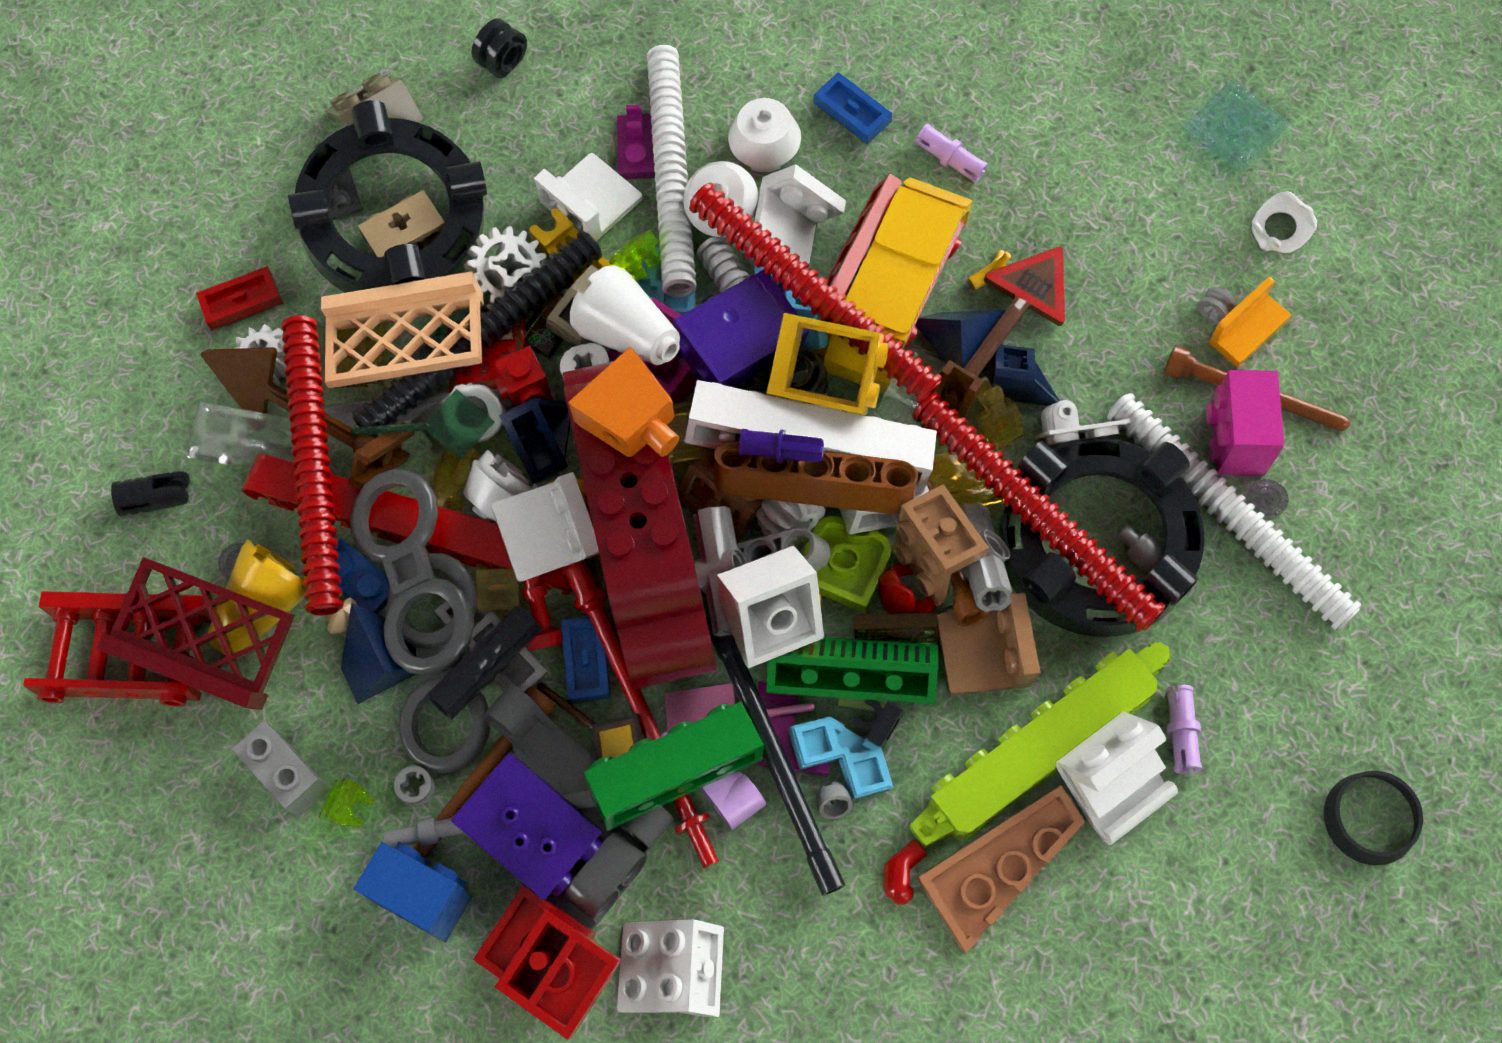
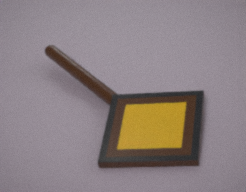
(608, 737)

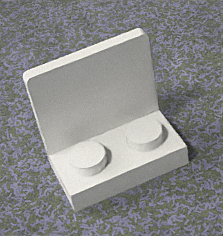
(589, 195)
(792, 205)
(546, 528)
(671, 967)

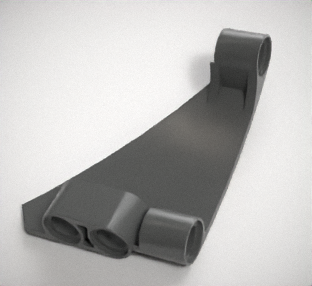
(562, 765)

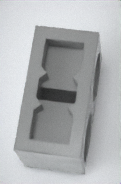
(280, 769)

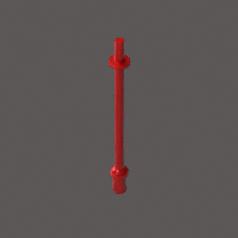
(591, 602)

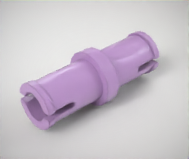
(951, 153)
(1183, 729)

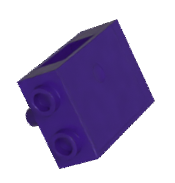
(734, 331)
(528, 827)

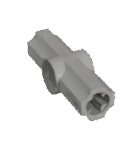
(717, 555)
(988, 575)

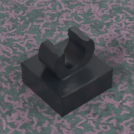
(883, 724)

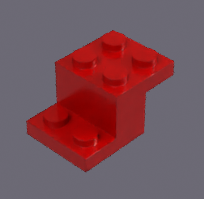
(547, 962)

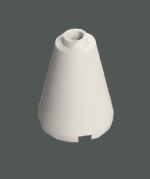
(623, 316)

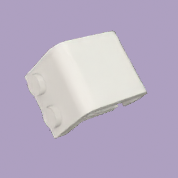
(1118, 775)

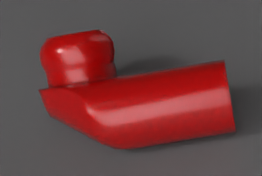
(897, 872)

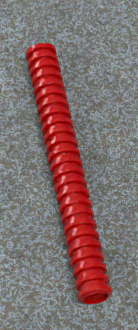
(808, 286)
(311, 466)
(1038, 512)

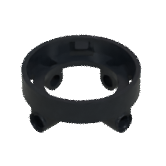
(403, 263)
(1051, 580)

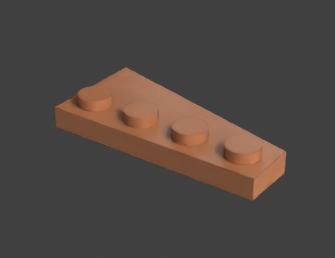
(989, 872)

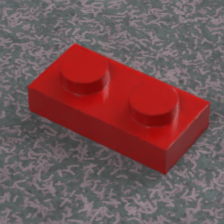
(239, 298)

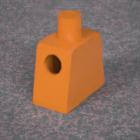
(626, 408)

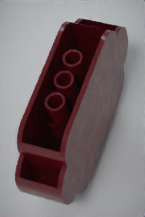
(643, 554)

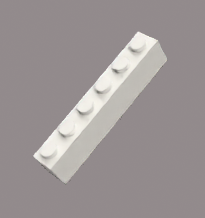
(723, 411)

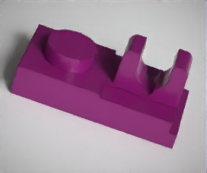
(635, 144)

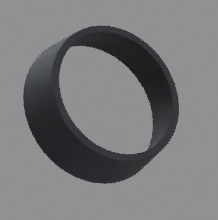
(1342, 838)

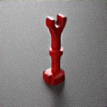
(535, 594)

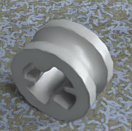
(1216, 304)
(402, 781)

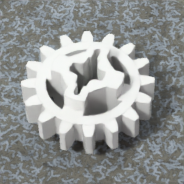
(508, 252)

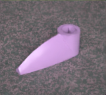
(733, 798)

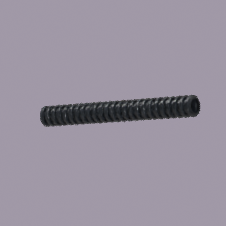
(494, 321)

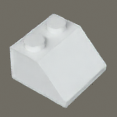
(772, 605)

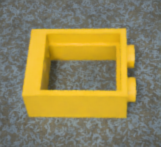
(786, 358)

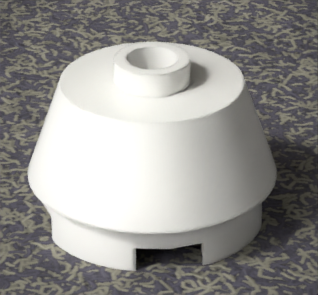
(764, 135)
(728, 178)
(492, 481)

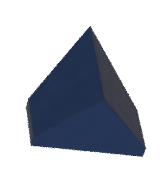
(959, 333)
(1021, 377)
(539, 435)
(365, 657)

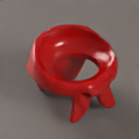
(898, 597)

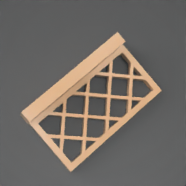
(402, 305)

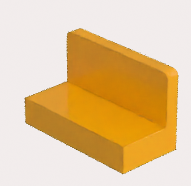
(1249, 325)

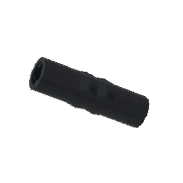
(484, 662)

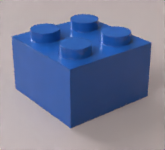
(411, 890)

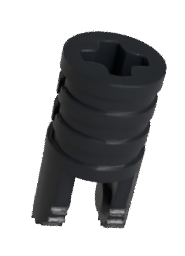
(145, 493)

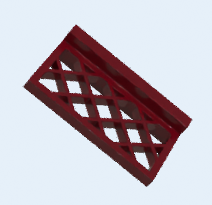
(185, 668)

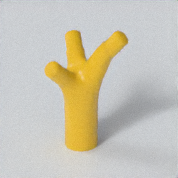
(977, 279)

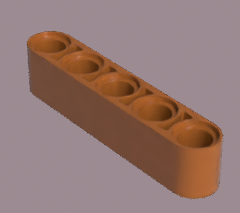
(835, 482)

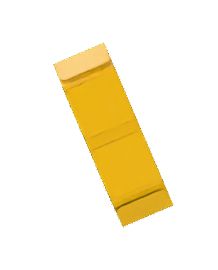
(899, 269)

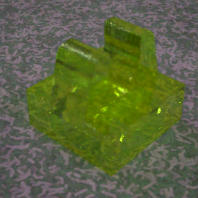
(635, 251)
(340, 800)

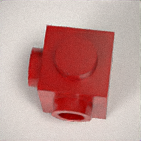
(521, 377)

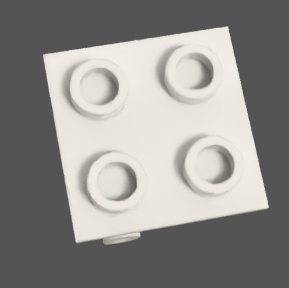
(1062, 426)

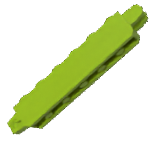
(1029, 754)

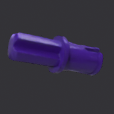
(781, 446)

